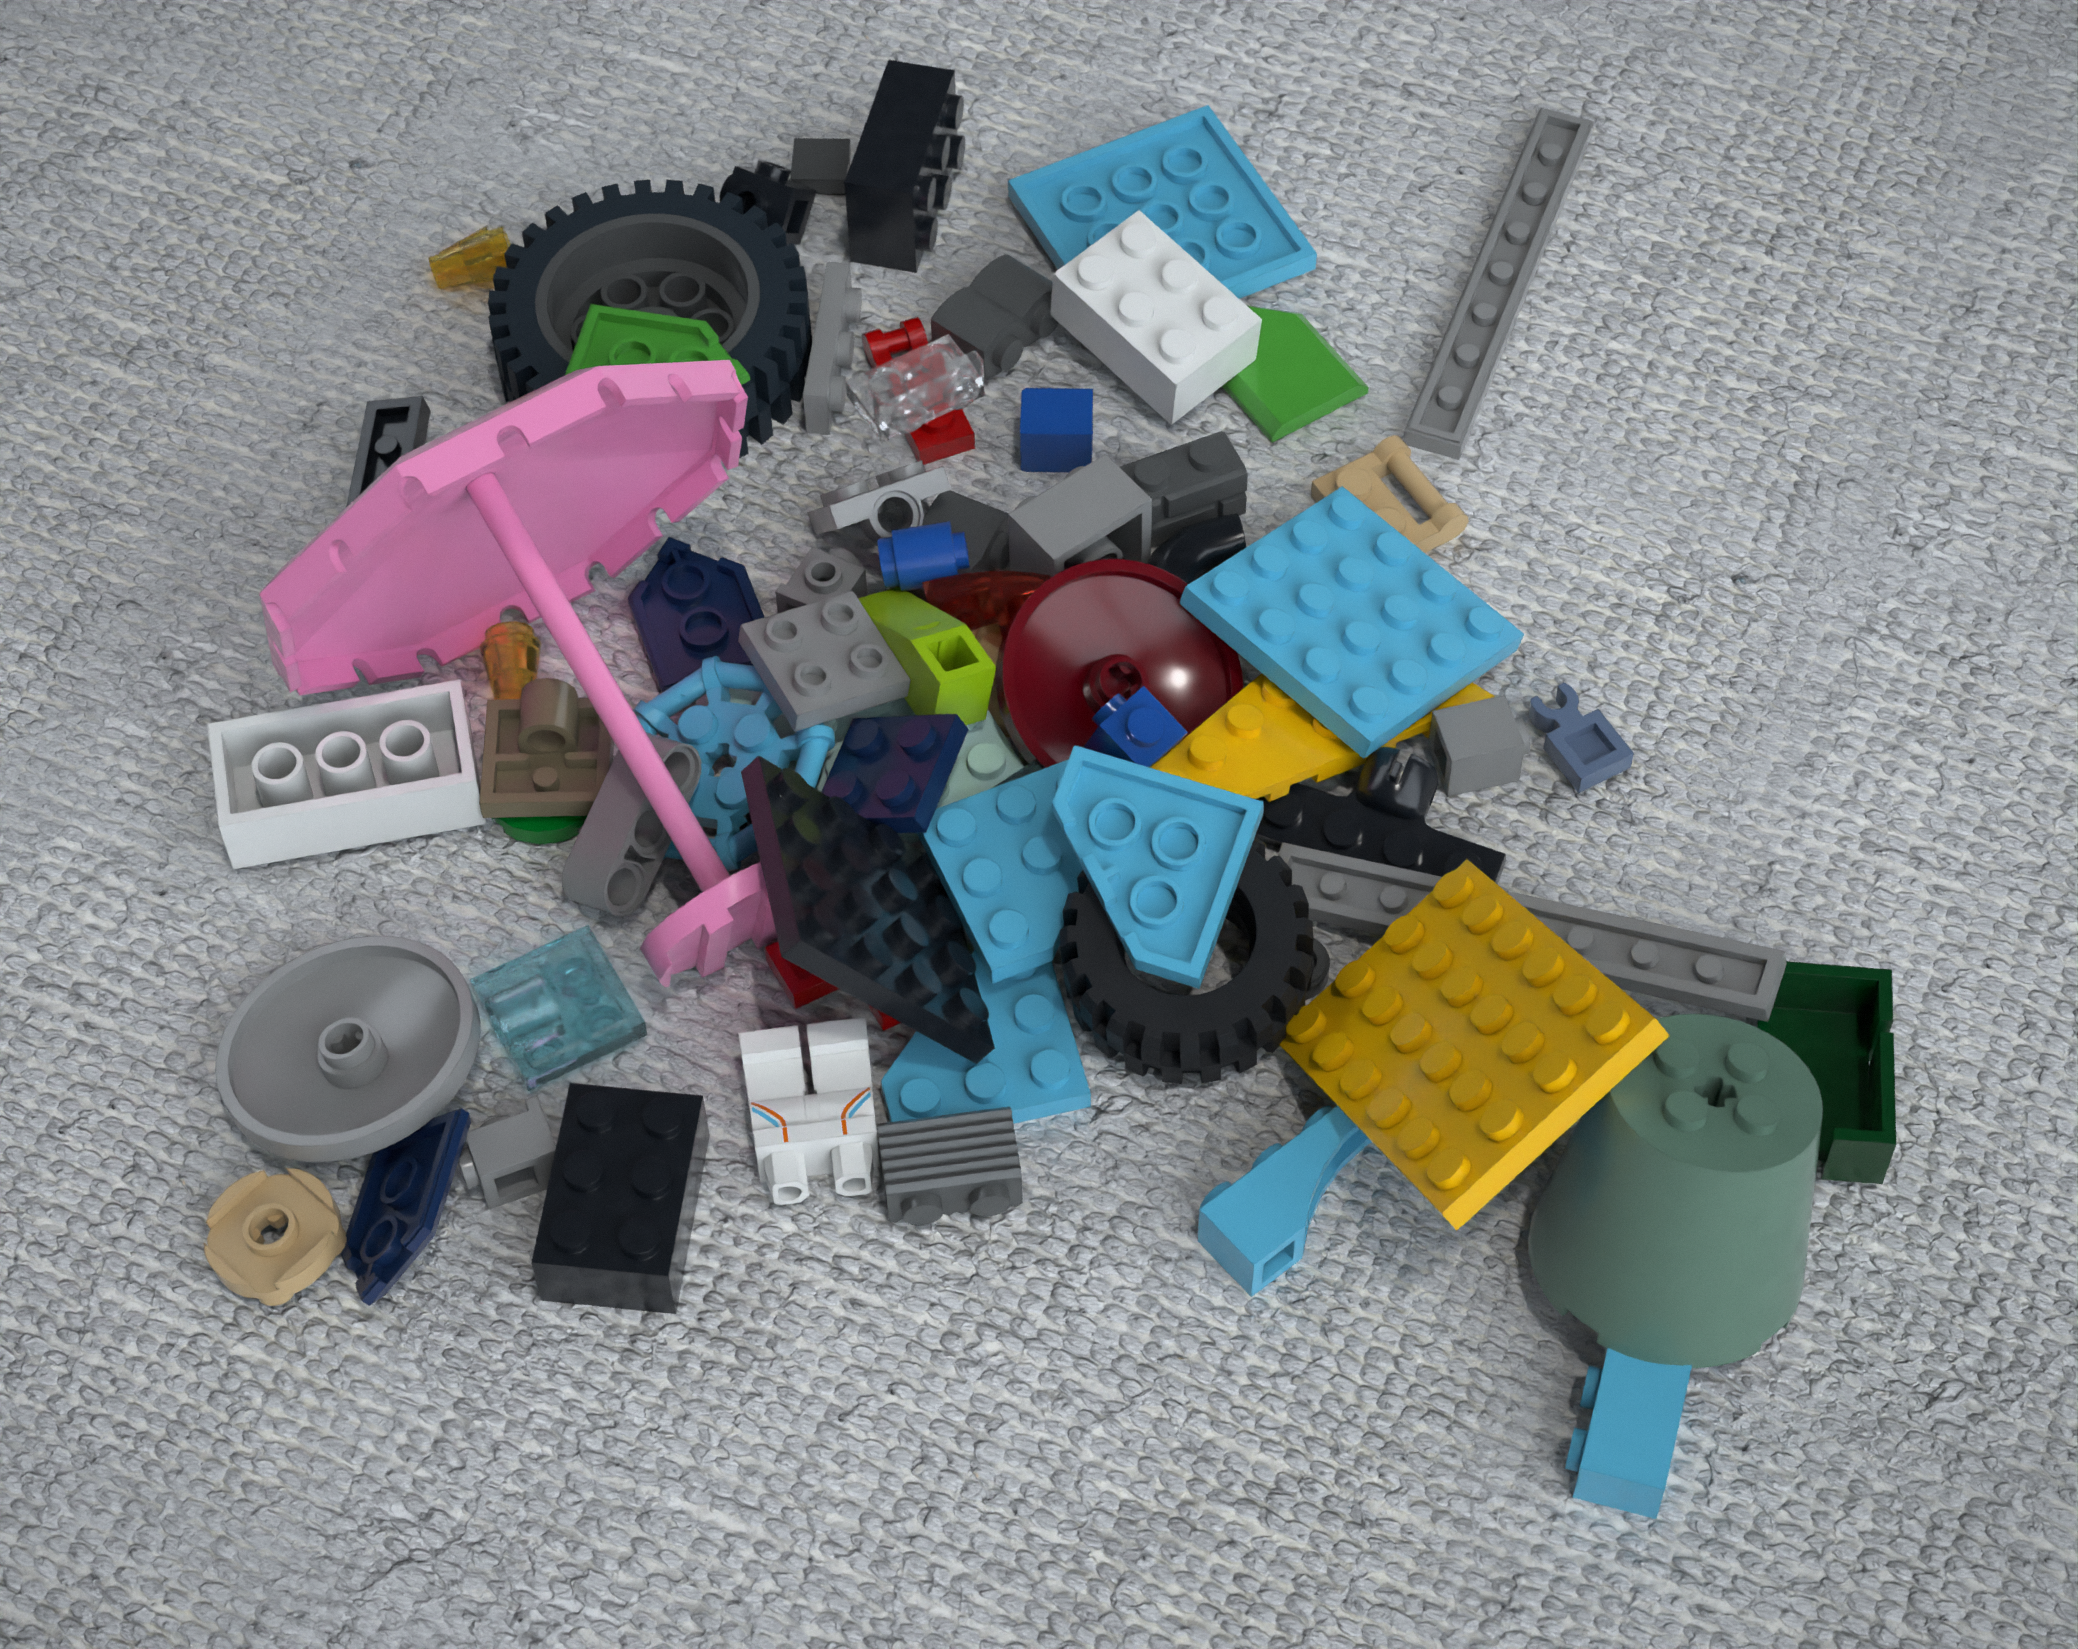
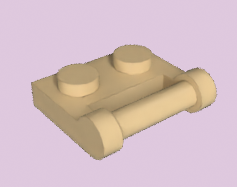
(1364, 481)

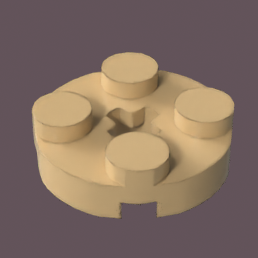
(292, 1262)

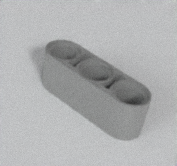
(623, 836)

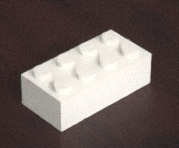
(345, 774)

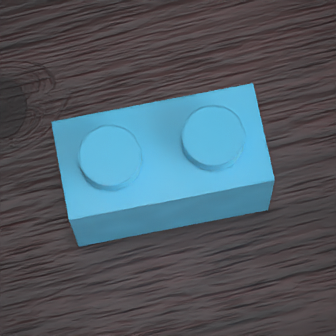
(1630, 1434)

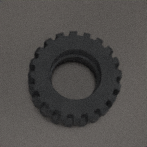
(1202, 1029)

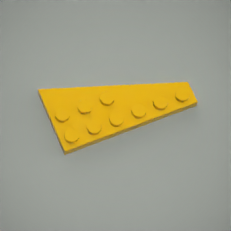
(1269, 742)

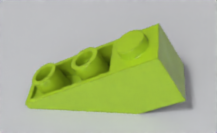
(938, 654)

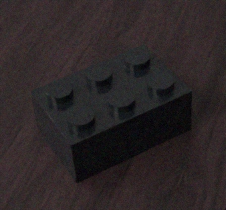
(904, 166)
(621, 1198)

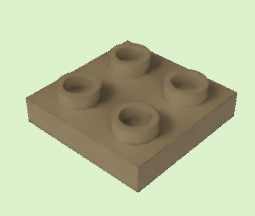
(543, 753)

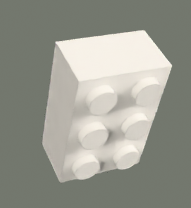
(1155, 316)

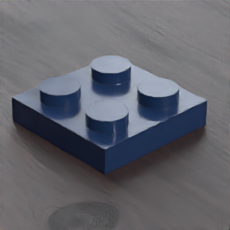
(896, 767)

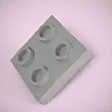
(897, 488)
(824, 660)

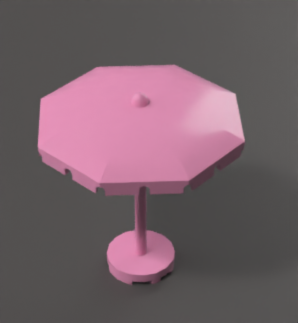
(516, 521)

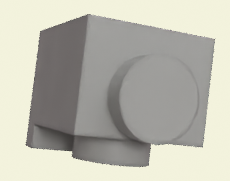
(822, 577)
(509, 1155)

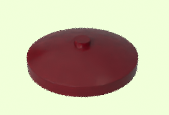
(1099, 635)

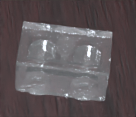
(917, 388)

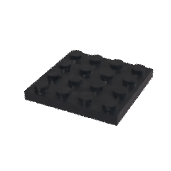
(864, 910)

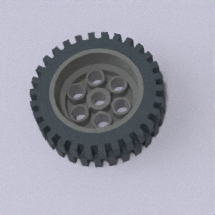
(659, 258)

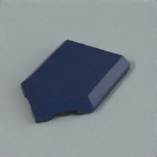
(692, 611)
(402, 1203)

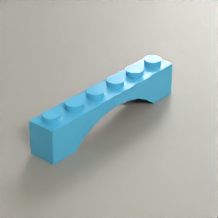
(1264, 1217)

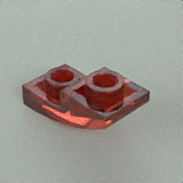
(983, 596)

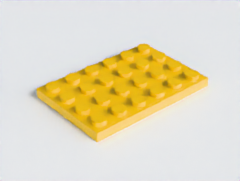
(1468, 1041)

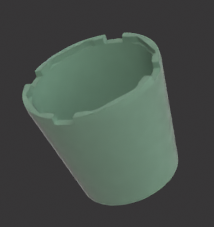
(1686, 1198)

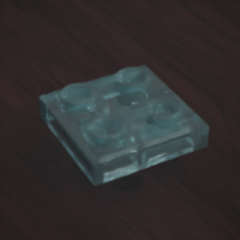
(558, 1007)

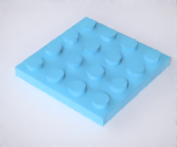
(1188, 183)
(1351, 620)

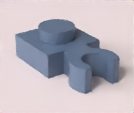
(1580, 745)

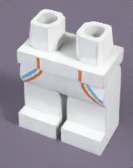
(818, 1131)

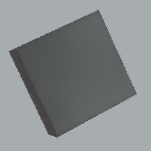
(821, 163)

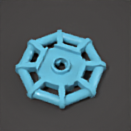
(733, 730)

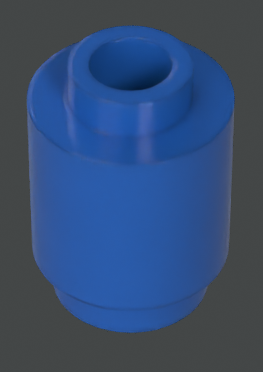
(922, 555)

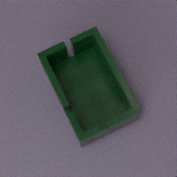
(1836, 1025)

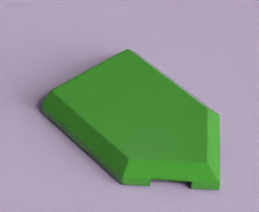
(640, 337)
(1293, 376)

